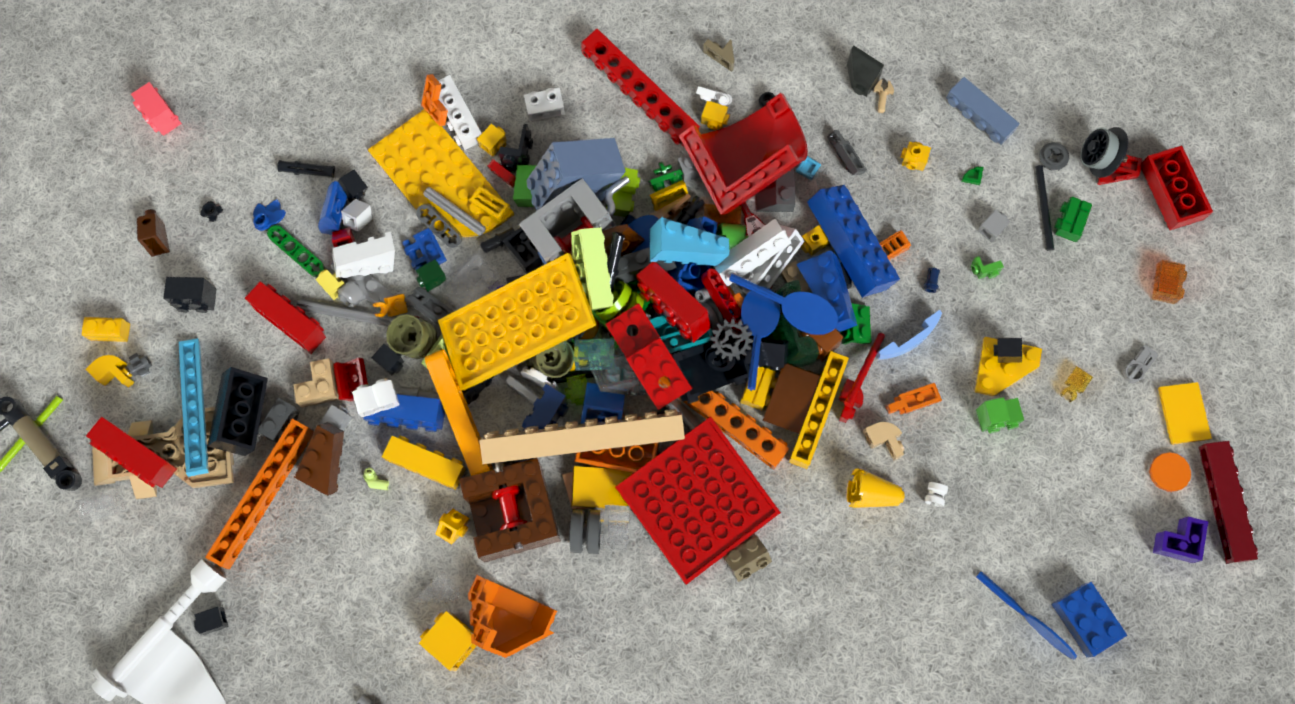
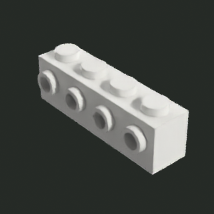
(458, 114)
(753, 251)
(768, 271)

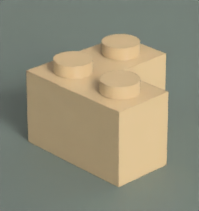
(321, 388)

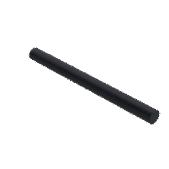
(1044, 208)

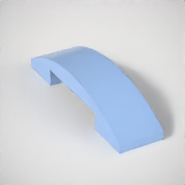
(893, 350)

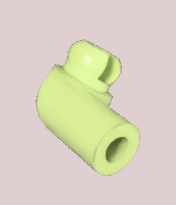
(373, 481)

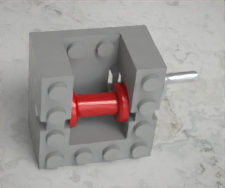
(553, 223)

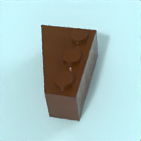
(321, 459)

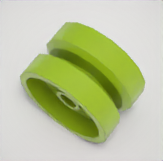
(622, 301)

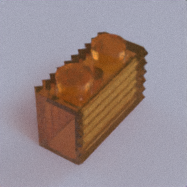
(1169, 281)

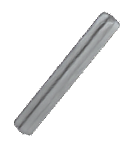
(454, 211)

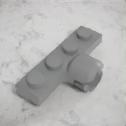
(361, 288)

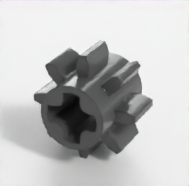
(139, 365)

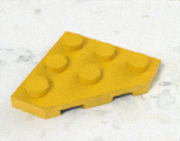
(996, 376)

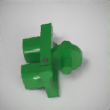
(658, 183)

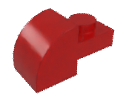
(848, 412)

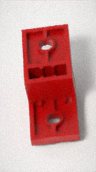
(648, 356)

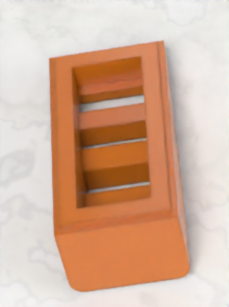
(899, 249)

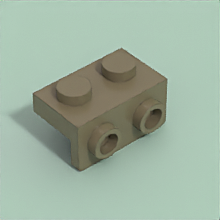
(748, 558)

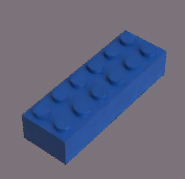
(853, 240)

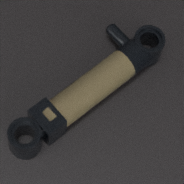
(54, 463)

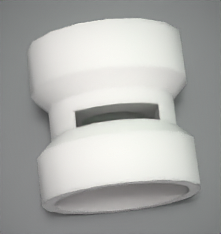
(936, 494)

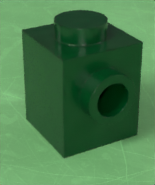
(430, 275)

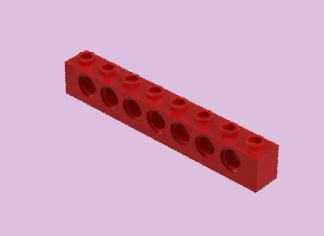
(599, 42)

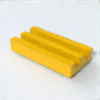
(668, 194)
(502, 212)

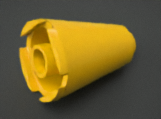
(872, 491)

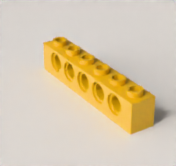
(818, 410)

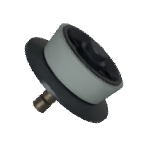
(1105, 151)

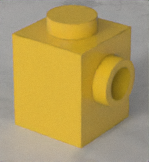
(715, 115)
(492, 139)
(814, 241)

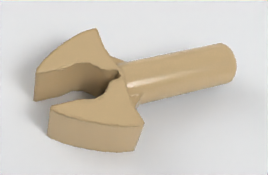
(883, 94)

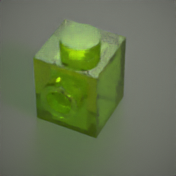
(576, 389)

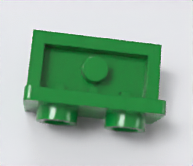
(862, 332)

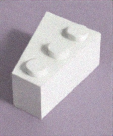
(364, 258)

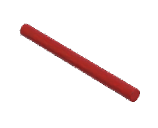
(864, 370)

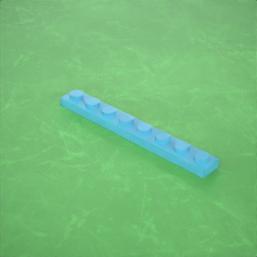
(193, 408)

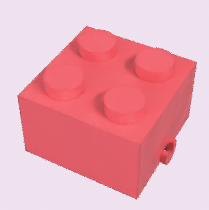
(155, 109)

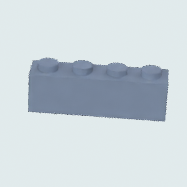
(982, 111)

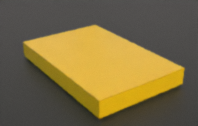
(1184, 413)
(596, 487)

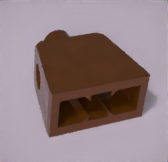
(152, 233)

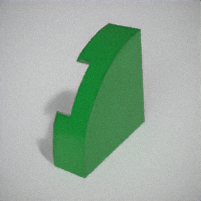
(973, 176)

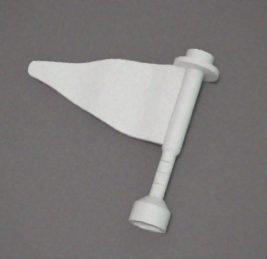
(160, 663)

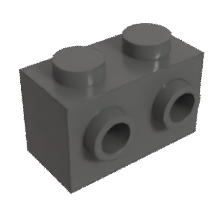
(278, 420)

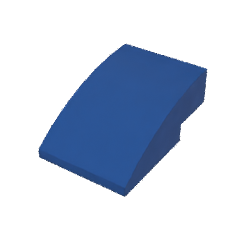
(332, 207)

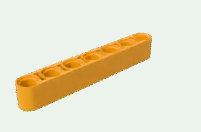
(457, 411)

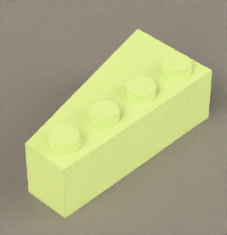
(592, 266)

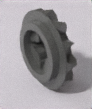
(1056, 149)

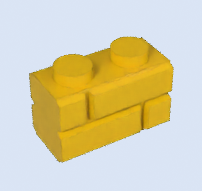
(105, 329)
(759, 397)

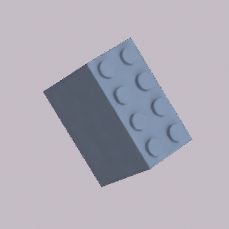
(568, 162)

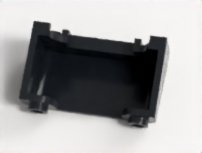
(703, 377)

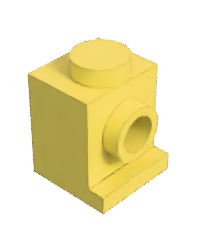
(330, 283)

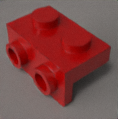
(349, 377)

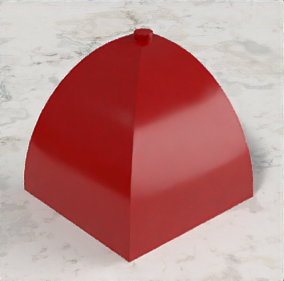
(747, 154)

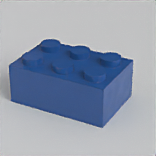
(1089, 620)

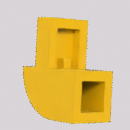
(108, 367)

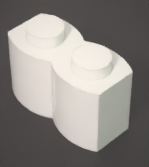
(375, 397)

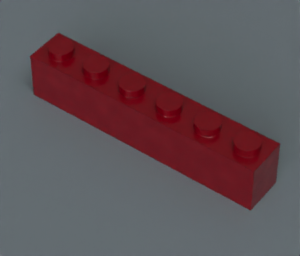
(1228, 502)

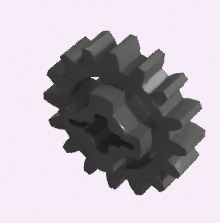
(738, 335)

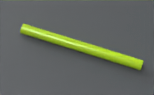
(39, 421)

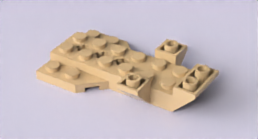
(219, 461)

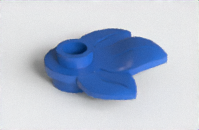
(268, 215)

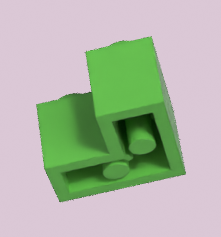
(999, 414)

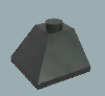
(863, 71)

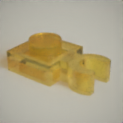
(1077, 382)

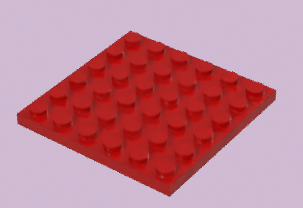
(697, 500)

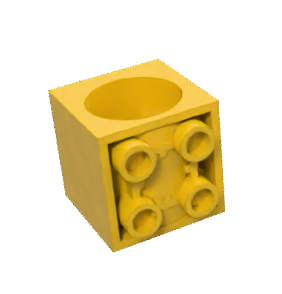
(448, 640)

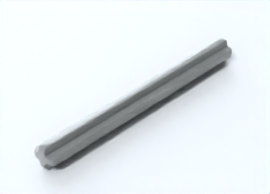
(344, 312)

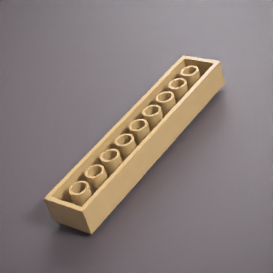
(581, 437)

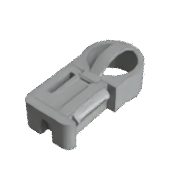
(1142, 363)

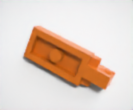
(915, 399)

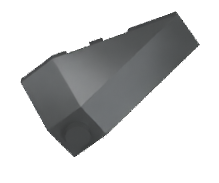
(778, 195)

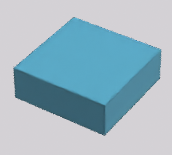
(808, 168)

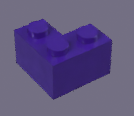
(1186, 544)

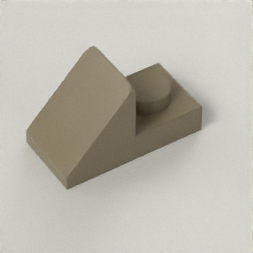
(722, 56)

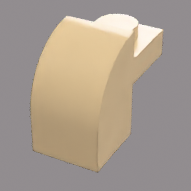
(885, 433)

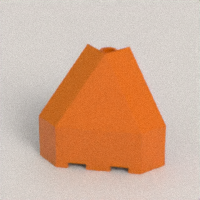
(505, 619)

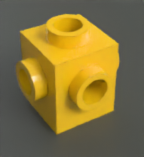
(915, 156)
(452, 526)

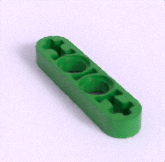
(296, 251)

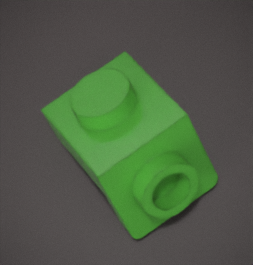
(991, 270)

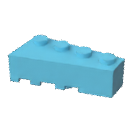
(686, 244)

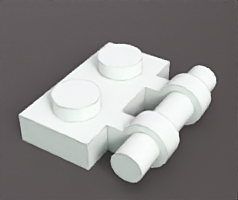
(710, 94)

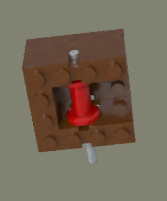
(508, 522)

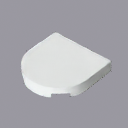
(537, 377)

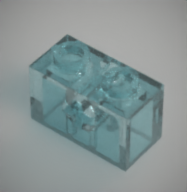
(594, 354)

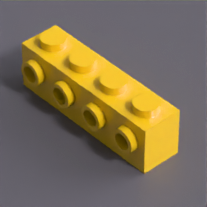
(423, 462)

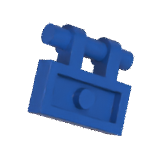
(429, 247)

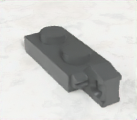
(846, 153)

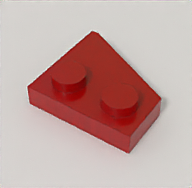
(1125, 171)

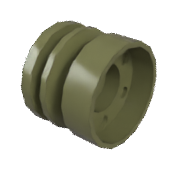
(411, 336)
(558, 363)

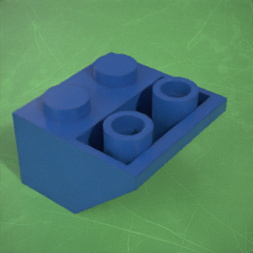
(601, 404)

